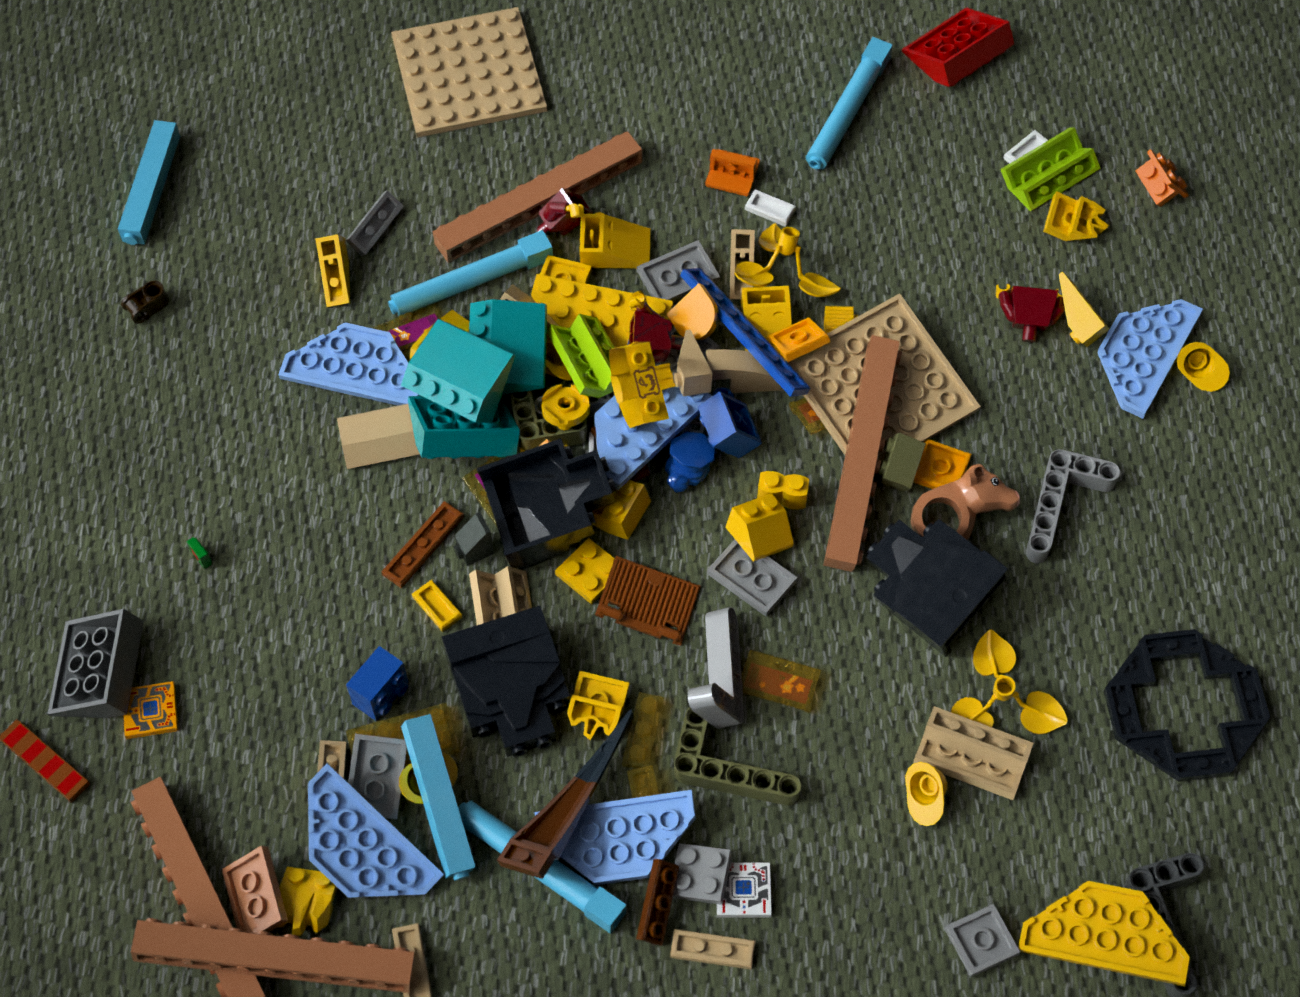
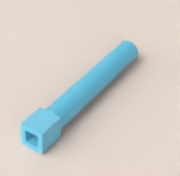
(872, 65)
(529, 252)
(595, 902)

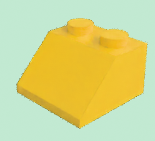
(760, 527)

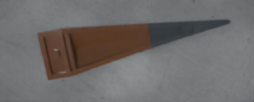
(547, 834)

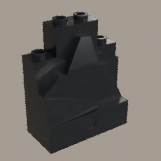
(545, 500)
(934, 579)
(509, 679)

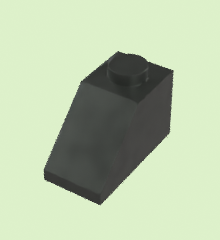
(474, 540)

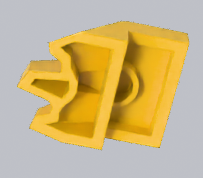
(1074, 218)
(597, 702)
(307, 899)

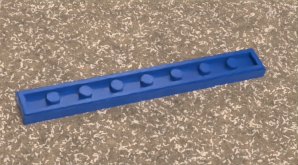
(749, 336)

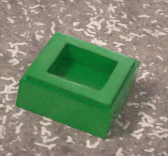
(199, 552)

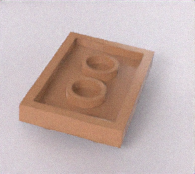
(255, 892)

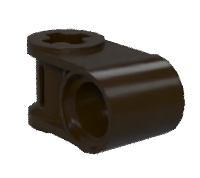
(145, 301)

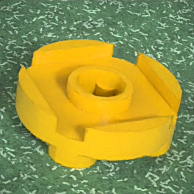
(564, 417)

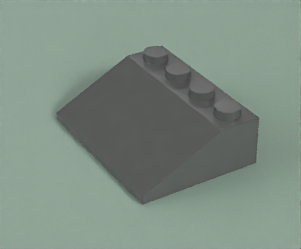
(96, 666)

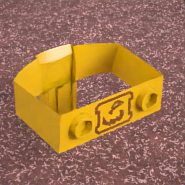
(639, 383)

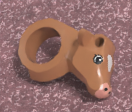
(970, 495)

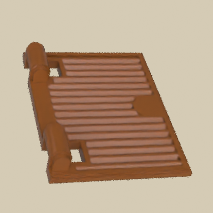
(648, 600)

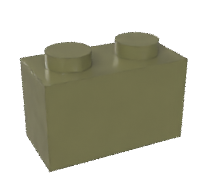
(900, 462)

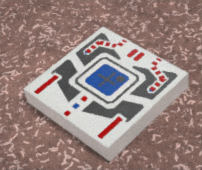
(747, 892)

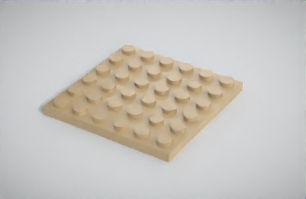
(468, 72)
(927, 388)

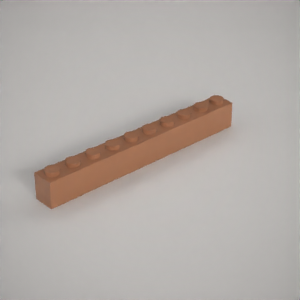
(526, 200)
(861, 454)
(188, 875)
(273, 955)

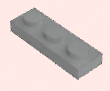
(374, 223)

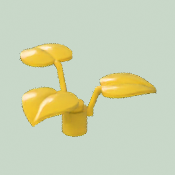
(783, 242)
(996, 656)

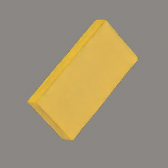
(437, 605)

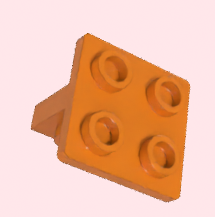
(731, 172)
(1161, 179)

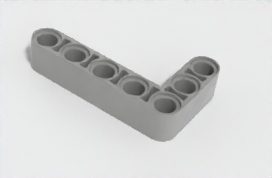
(1053, 496)
(722, 698)

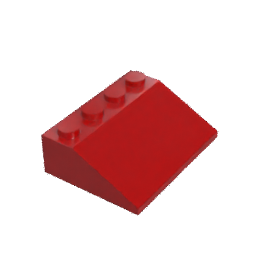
(960, 46)

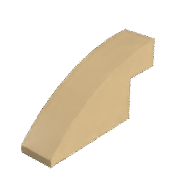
(741, 369)

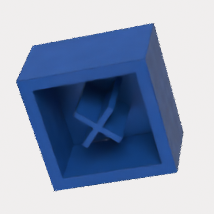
(729, 425)
(378, 684)

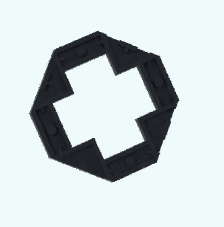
(1157, 745)

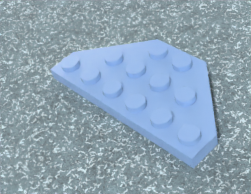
(1143, 350)
(351, 362)
(634, 447)
(624, 836)
(359, 846)

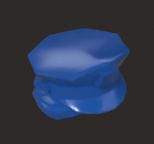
(688, 460)

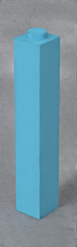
(149, 182)
(438, 797)

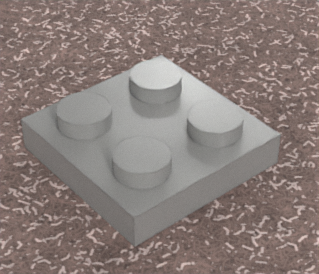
(702, 873)
(982, 940)

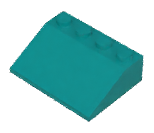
(518, 329)
(459, 372)
(448, 434)

